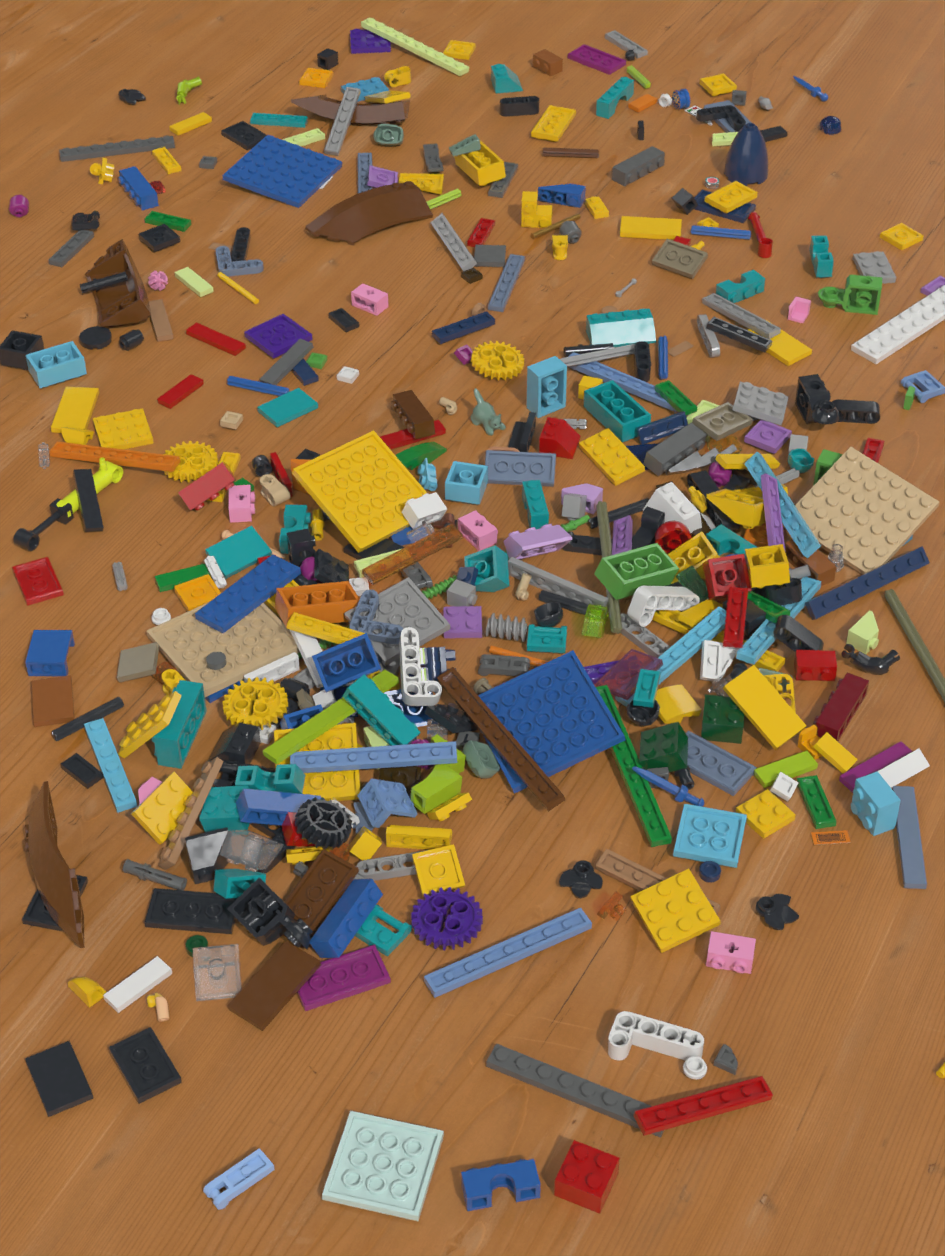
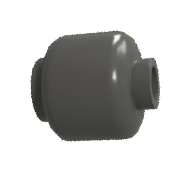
(572, 230)

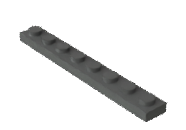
(119, 148)
(566, 1085)

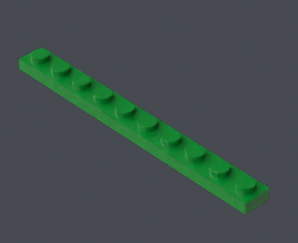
(637, 787)

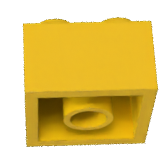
(767, 566)

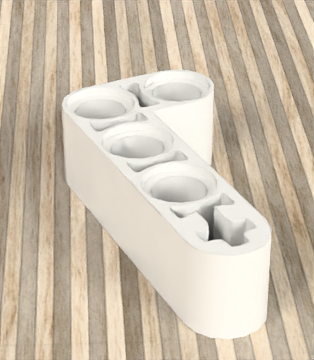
(652, 598)
(413, 666)
(682, 1043)

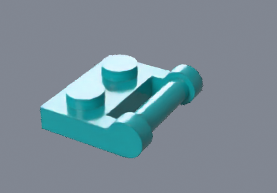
(547, 639)
(378, 935)

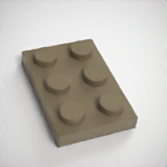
(679, 258)
(721, 421)

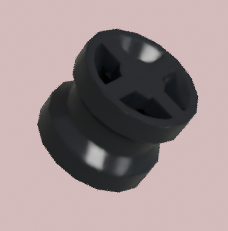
(261, 465)

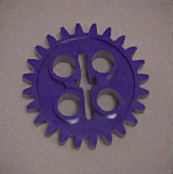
(460, 924)

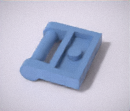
(926, 382)

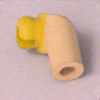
(161, 1006)

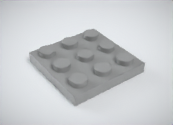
(760, 403)

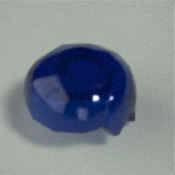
(831, 125)

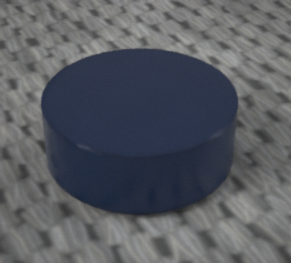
(710, 871)

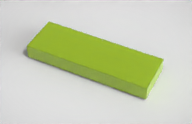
(790, 766)

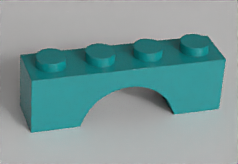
(607, 103)

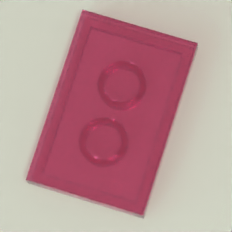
(624, 674)

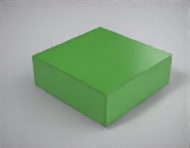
(317, 360)
(909, 397)

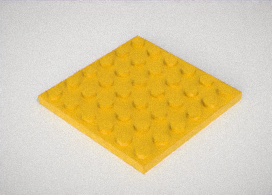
(361, 489)

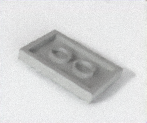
(874, 265)

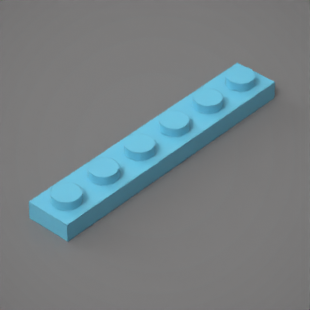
(110, 765)

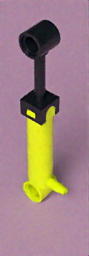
(64, 509)

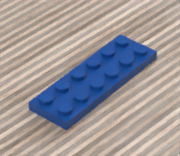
(247, 593)

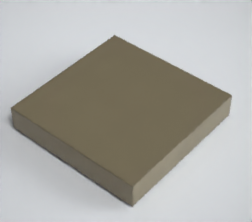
(138, 662)

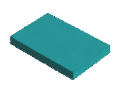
(287, 407)
(239, 551)

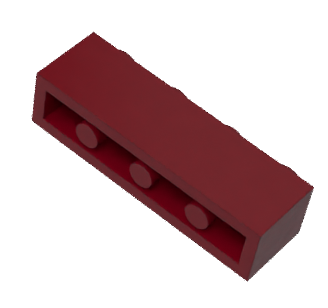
(841, 706)

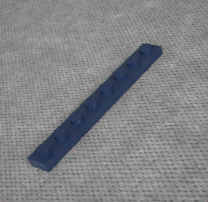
(866, 583)

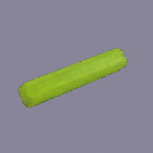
(638, 77)
(444, 198)

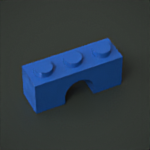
(519, 1177)

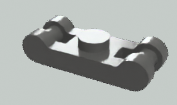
(417, 575)
(503, 665)

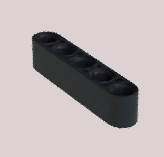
(704, 483)

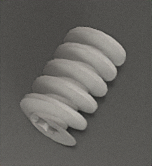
(506, 627)

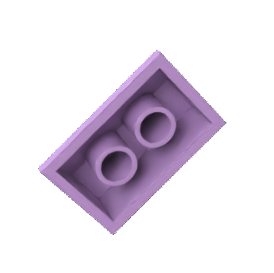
(536, 541)

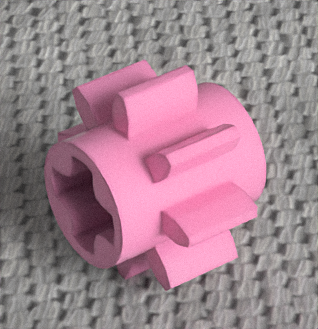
(157, 280)

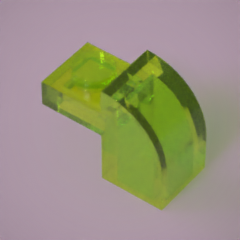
(595, 620)

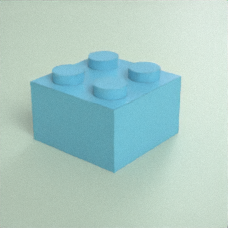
(466, 482)
(875, 803)

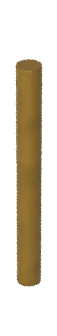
(554, 226)

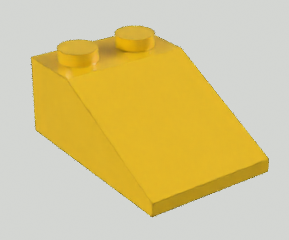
(740, 507)
(693, 553)

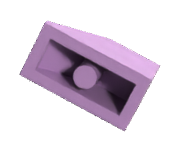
(593, 494)

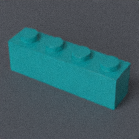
(380, 712)

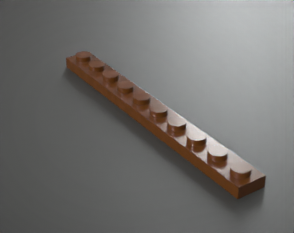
(501, 739)

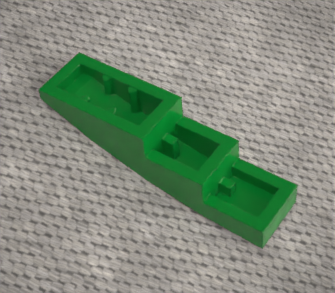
(415, 455)

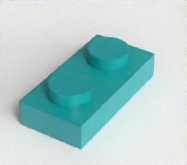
(646, 688)

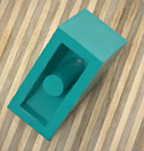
(234, 882)

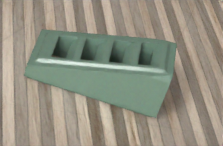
(466, 146)

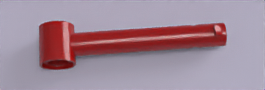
(765, 244)

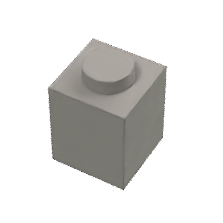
(574, 506)
(461, 594)

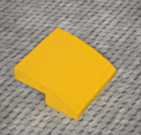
(676, 704)

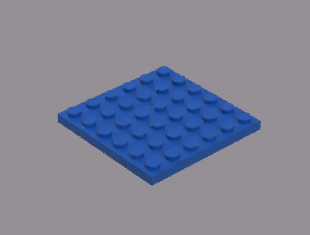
(282, 171)
(553, 716)

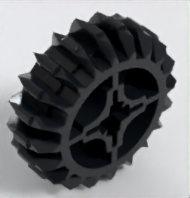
(323, 823)

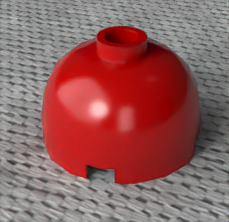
(672, 535)

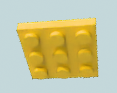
(123, 430)
(675, 910)

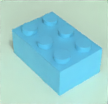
(56, 364)
(546, 386)

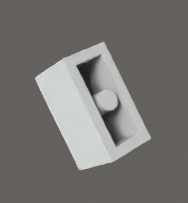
(426, 508)

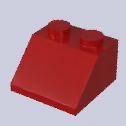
(558, 438)

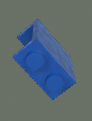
(49, 652)

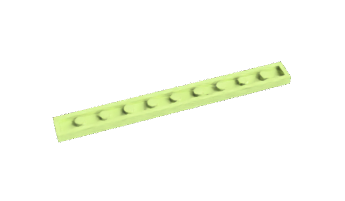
(415, 46)

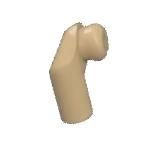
(451, 406)
(521, 592)

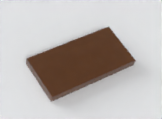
(321, 889)
(274, 985)

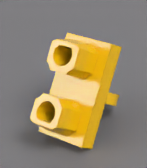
(105, 171)

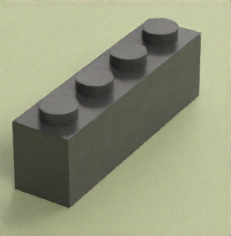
(638, 166)
(675, 449)

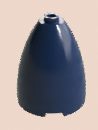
(747, 157)

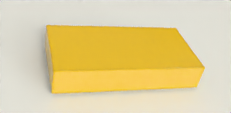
(835, 753)

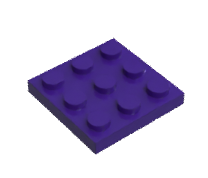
(368, 42)
(277, 335)

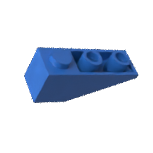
(563, 194)

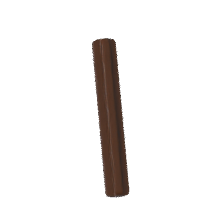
(568, 152)

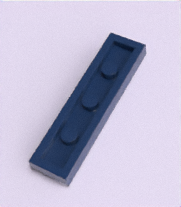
(463, 327)

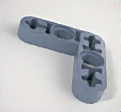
(238, 267)
(369, 625)

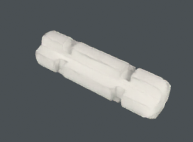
(215, 572)

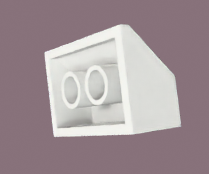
(676, 506)

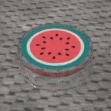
(712, 182)

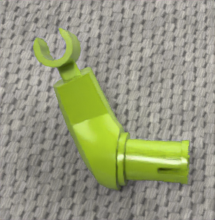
(185, 86)

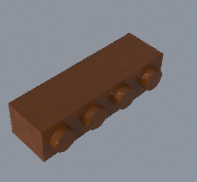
(413, 414)

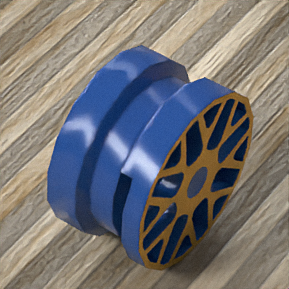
(681, 99)

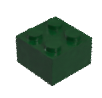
(722, 720)
(664, 748)

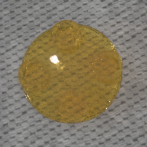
(724, 443)

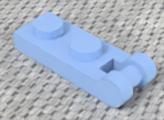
(238, 1178)

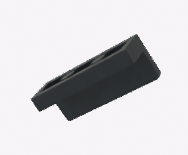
(523, 433)

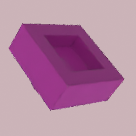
(464, 354)

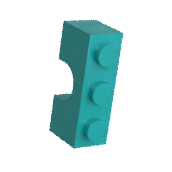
(821, 259)
(750, 285)
(535, 503)
(295, 519)
(726, 541)
(286, 778)

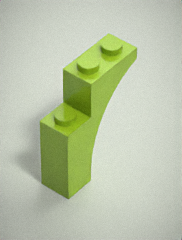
(440, 784)

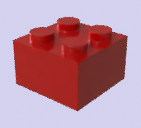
(725, 573)
(586, 1176)

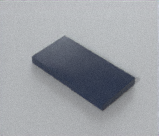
(739, 214)

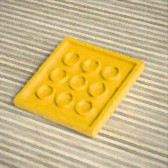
(331, 784)

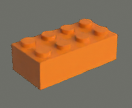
(319, 601)

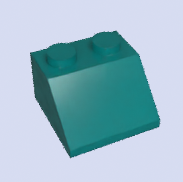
(504, 79)
(492, 569)

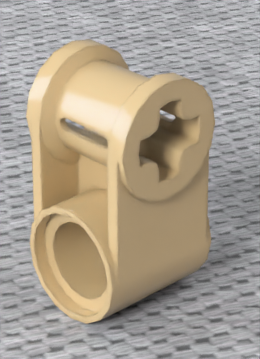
(273, 490)

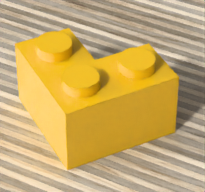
(533, 214)

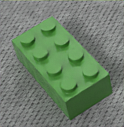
(636, 568)

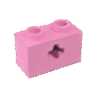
(369, 299)
(241, 503)
(477, 530)
(730, 952)

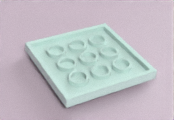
(383, 1165)

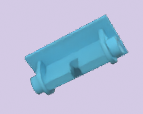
(427, 476)

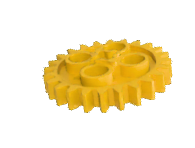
(497, 360)
(195, 460)
(255, 703)

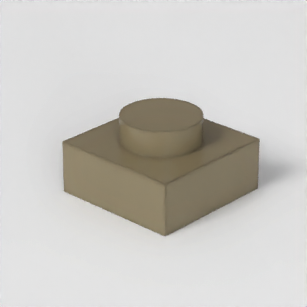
(305, 700)

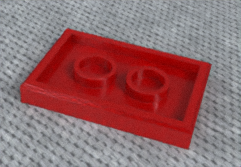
(37, 581)

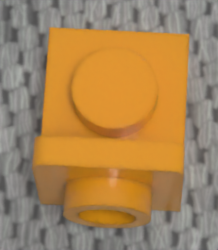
(808, 739)

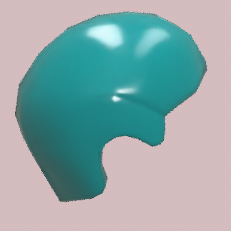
(800, 460)

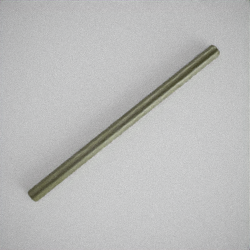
(606, 548)
(916, 641)

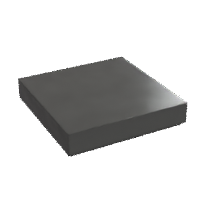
(490, 255)

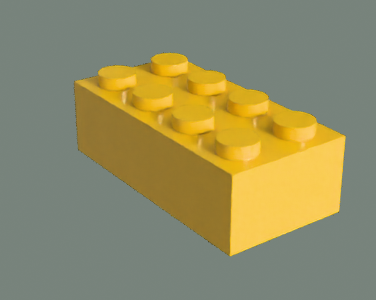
(482, 165)

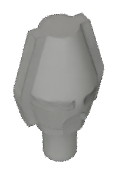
(765, 103)

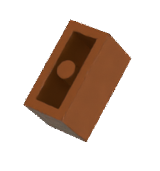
(547, 62)

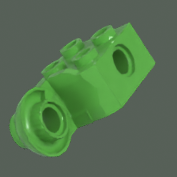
(859, 296)

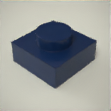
(467, 575)

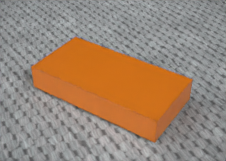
(642, 103)

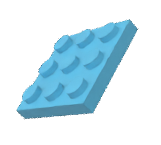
(710, 835)

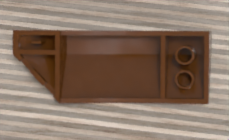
(124, 301)

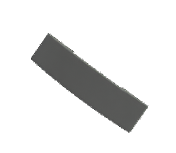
(432, 158)

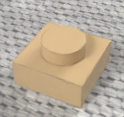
(231, 420)

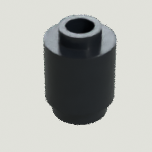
(131, 339)
(293, 686)

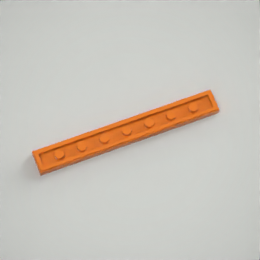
(115, 456)

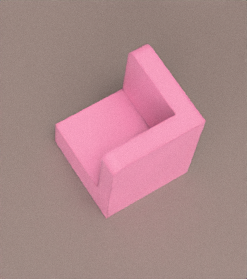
(799, 310)

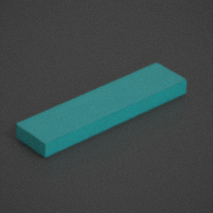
(279, 120)

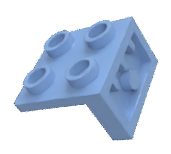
(385, 798)

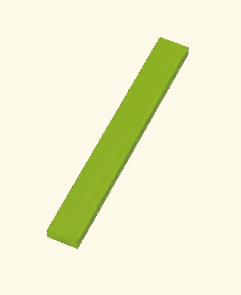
(321, 722)

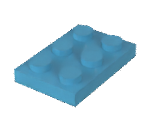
(367, 87)

